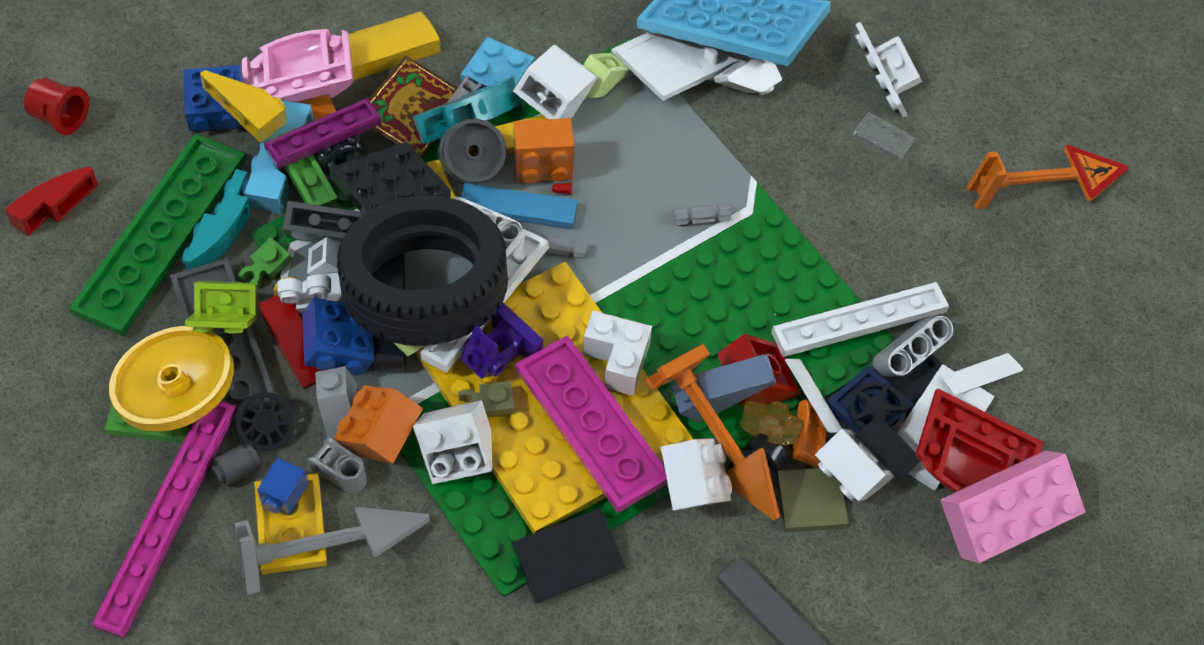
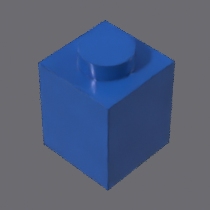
(282, 487)

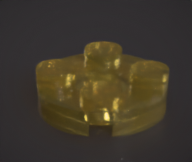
(772, 421)

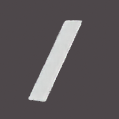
(982, 373)
(814, 395)

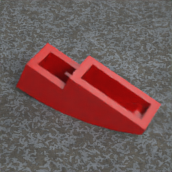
(51, 199)
(287, 331)

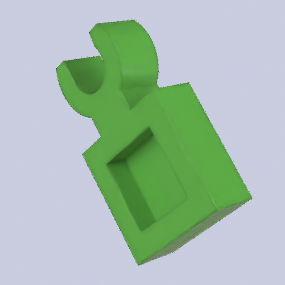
(267, 260)

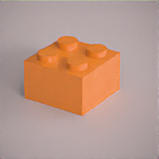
(543, 150)
(378, 423)

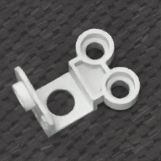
(302, 293)

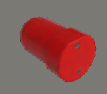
(562, 188)

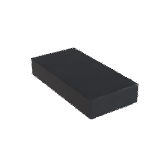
(917, 380)
(888, 447)

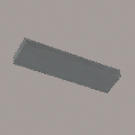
(766, 605)

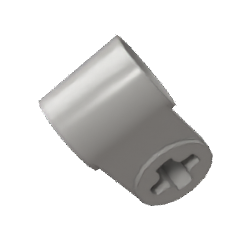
(334, 462)

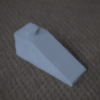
(727, 385)

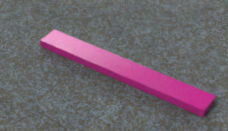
(163, 521)

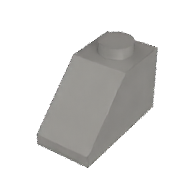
(334, 396)

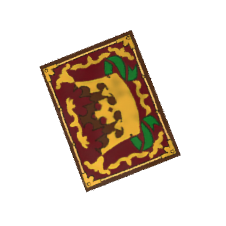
(405, 93)

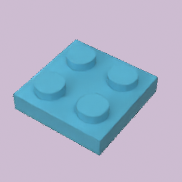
(496, 63)

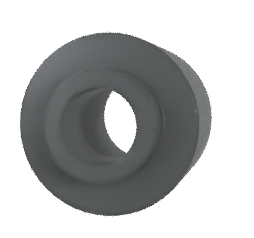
(235, 465)

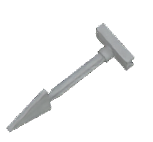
(377, 526)

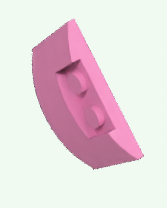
(302, 66)

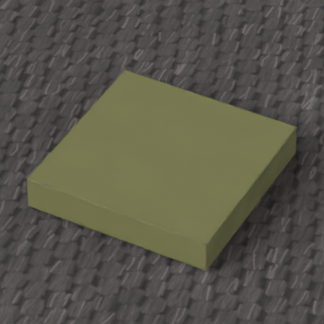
(811, 500)

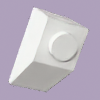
(750, 76)

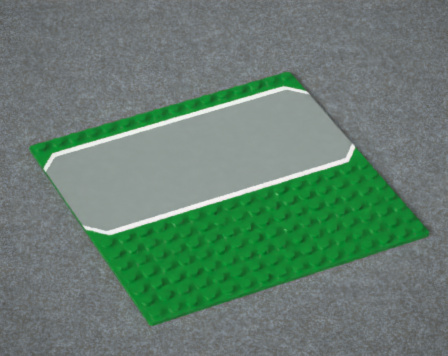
(686, 281)

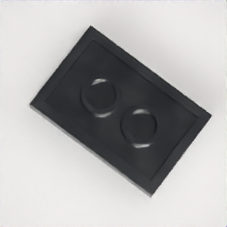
(567, 555)

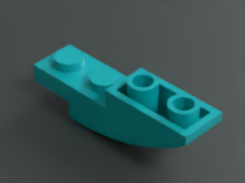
(480, 104)
(219, 231)

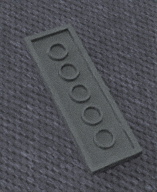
(249, 369)

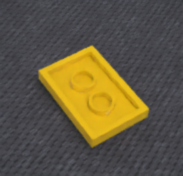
(303, 522)

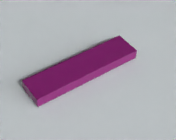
(322, 133)

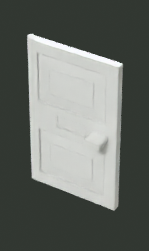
(672, 64)

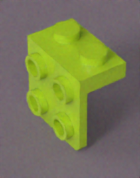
(223, 306)

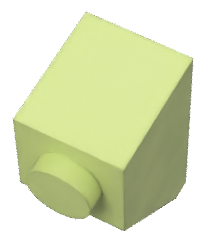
(609, 73)

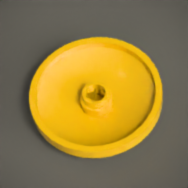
(171, 379)

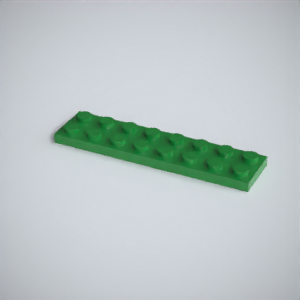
(157, 235)

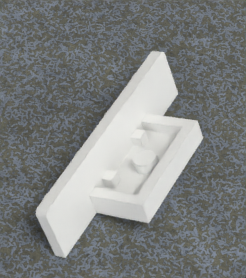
(894, 65)

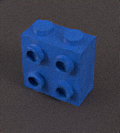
(203, 110)
(335, 338)

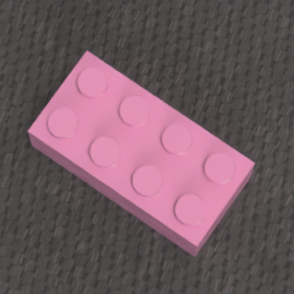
(1013, 506)

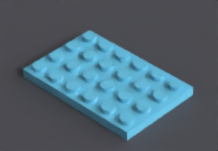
(752, 28)

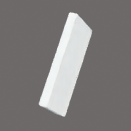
(913, 425)

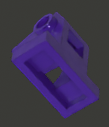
(510, 335)

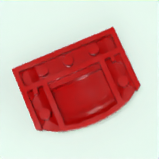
(968, 444)

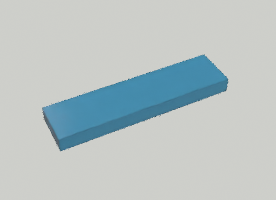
(524, 205)

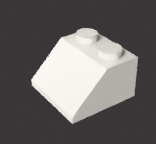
(853, 466)

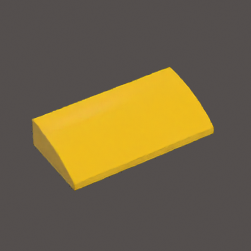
(389, 42)

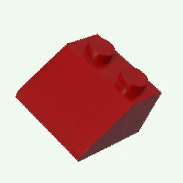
(749, 347)

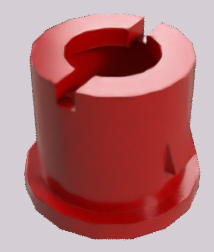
(57, 105)

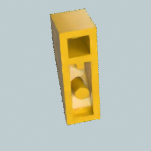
(247, 104)

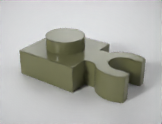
(495, 397)

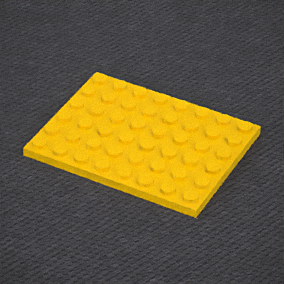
(527, 448)

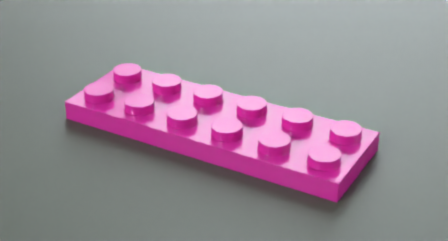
(592, 423)

